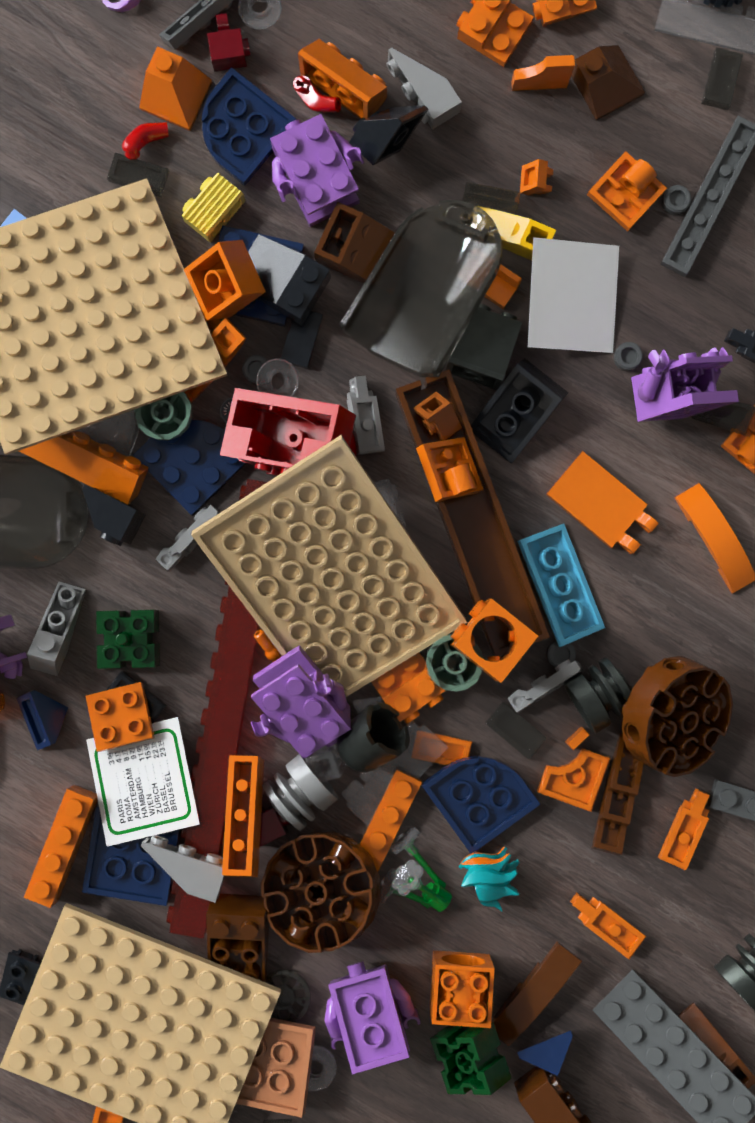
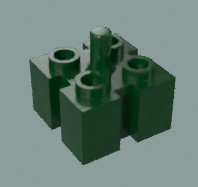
(128, 639)
(471, 1059)

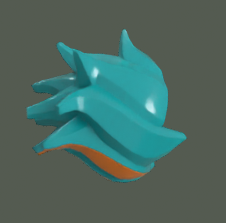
(490, 876)

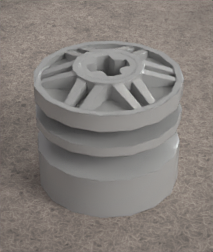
(298, 793)

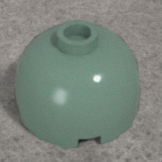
(166, 417)
(449, 667)

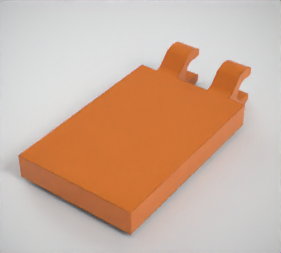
(601, 503)

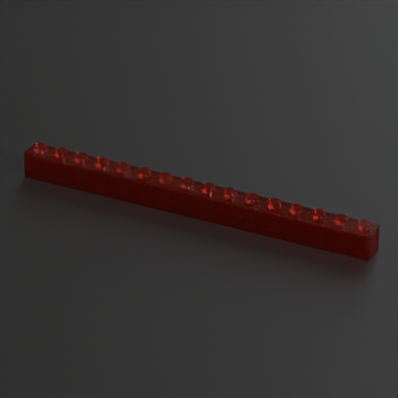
(220, 739)

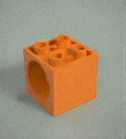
(518, 635)
(461, 989)

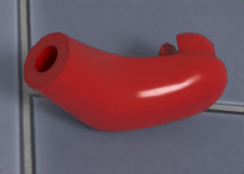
(313, 98)
(141, 136)

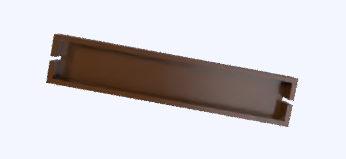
(477, 525)

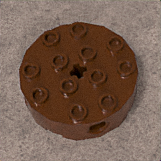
(676, 715)
(295, 902)

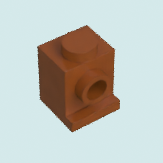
(438, 416)

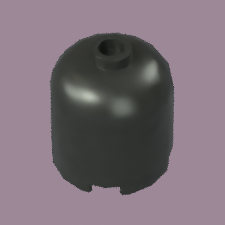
(373, 739)

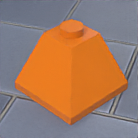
(173, 89)

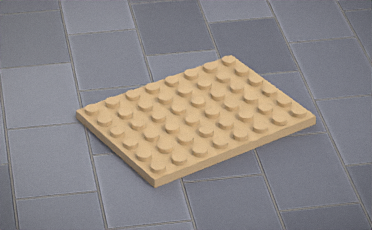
(330, 569)
(138, 1024)

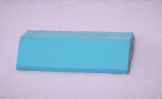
(561, 584)

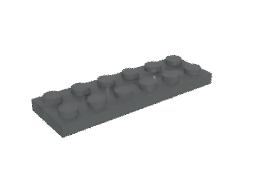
(675, 1054)

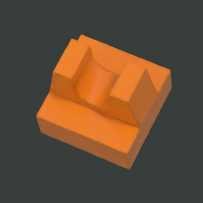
(534, 178)

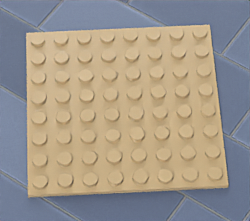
(94, 317)

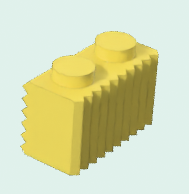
(213, 206)

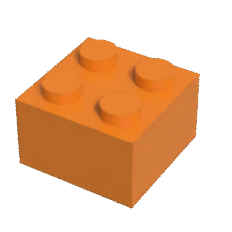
(224, 280)

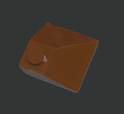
(606, 80)

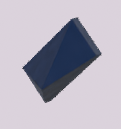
(42, 717)
(548, 1054)

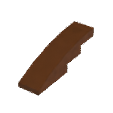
(617, 800)
(534, 993)

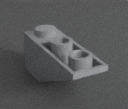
(425, 88)
(56, 629)
(193, 872)

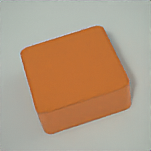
(577, 738)

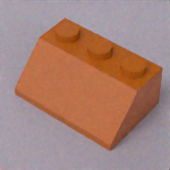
(342, 78)

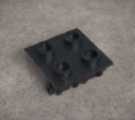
(19, 976)

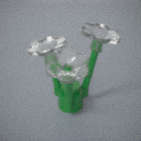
(408, 877)

